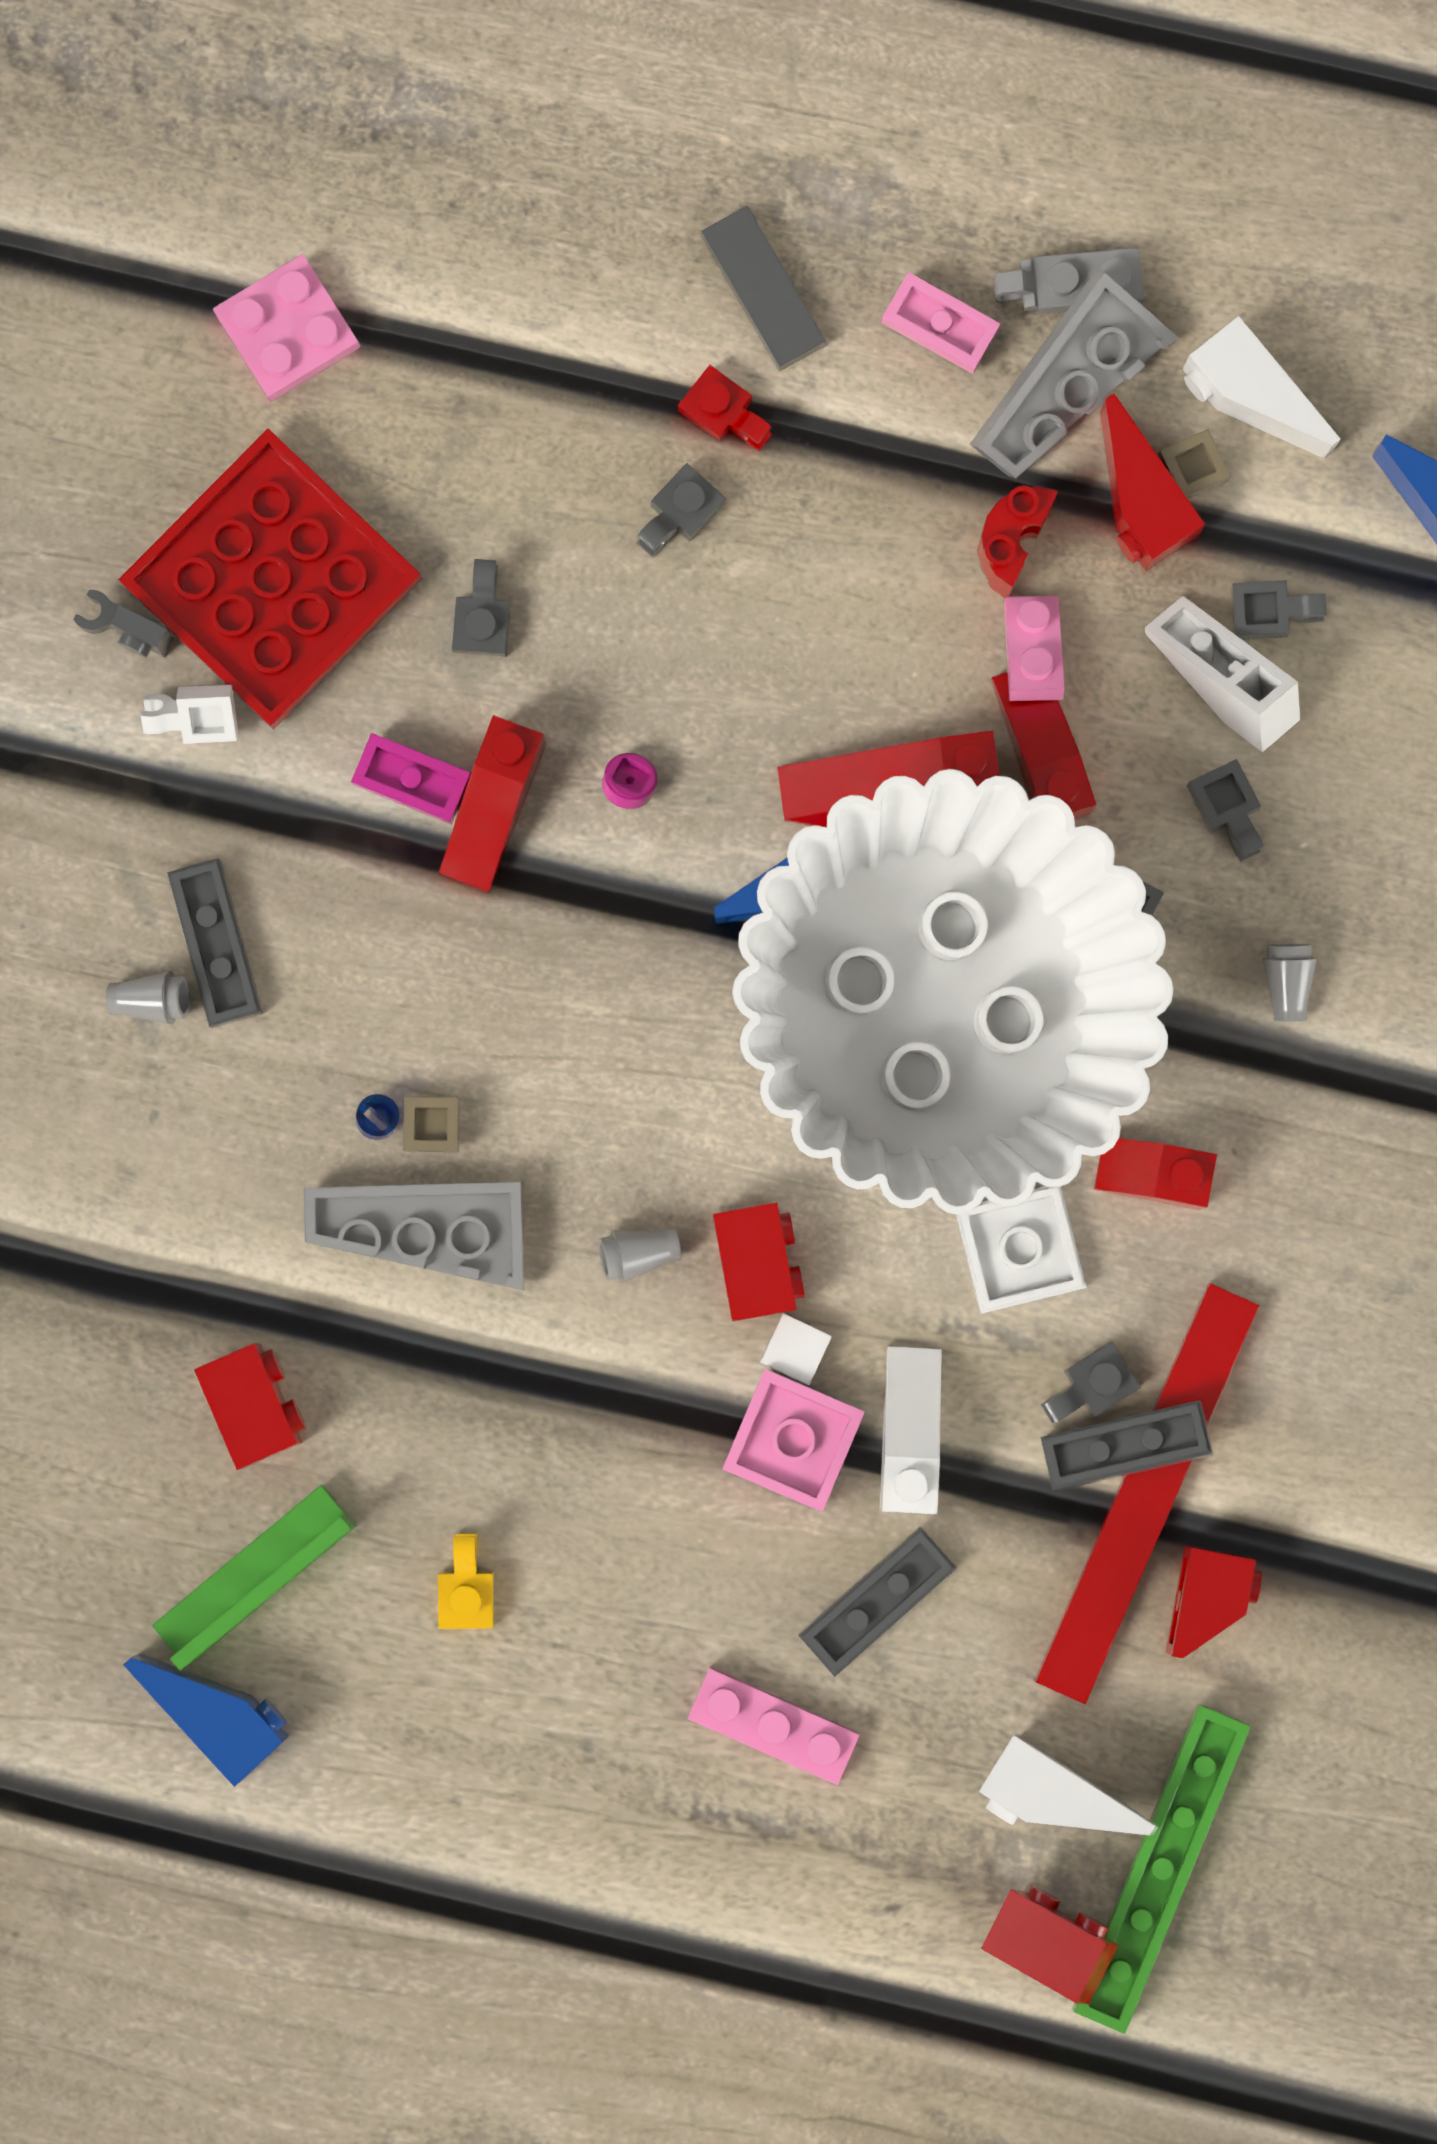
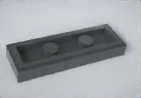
(763, 288)
(215, 943)
(1127, 1446)
(877, 1601)

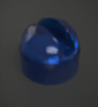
(384, 1109)

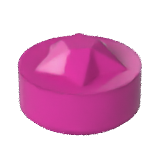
(629, 781)

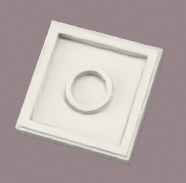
(1021, 1250)

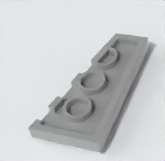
(1081, 361)
(436, 1227)

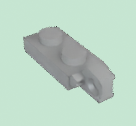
(1055, 281)

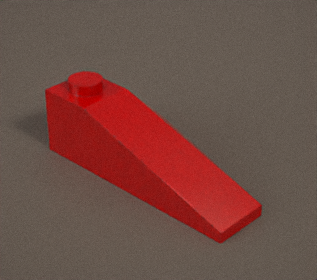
(816, 785)

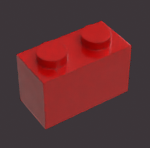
(757, 1261)
(250, 1404)
(1050, 1945)

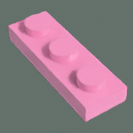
(773, 1726)

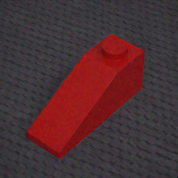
(1146, 499)
(1045, 750)
(492, 802)

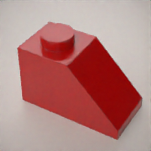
(1157, 1173)
(1210, 1597)

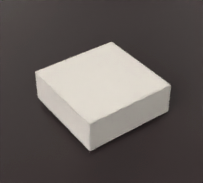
(795, 1349)

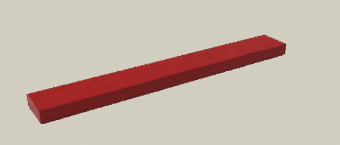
(1142, 1503)

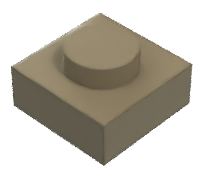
(1195, 464)
(431, 1124)

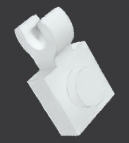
(199, 712)

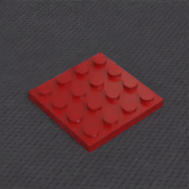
(270, 578)

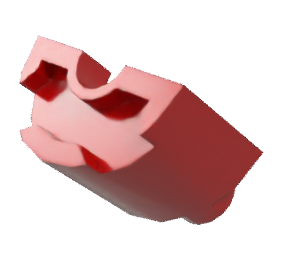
(1010, 521)

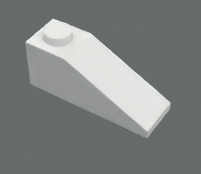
(1251, 386)
(1227, 673)
(911, 1431)
(1045, 1791)

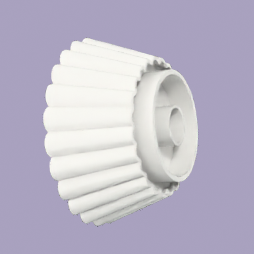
(952, 991)

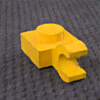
(466, 1593)

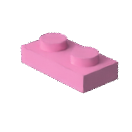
(940, 323)
(1034, 648)

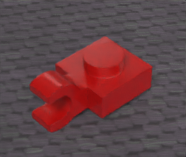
(721, 406)

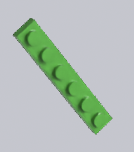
(1165, 1862)

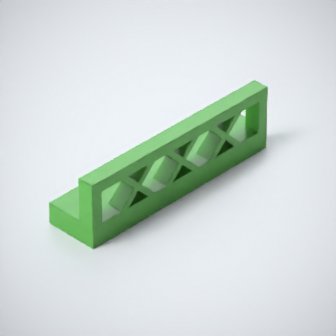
(253, 1576)

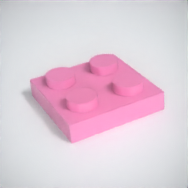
(286, 328)
(793, 1440)

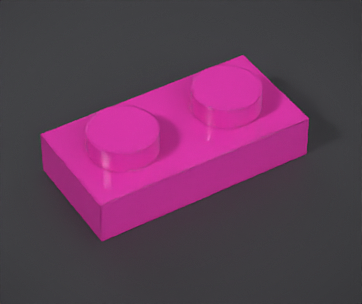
(411, 778)

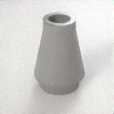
(1290, 979)
(151, 998)
(636, 1252)

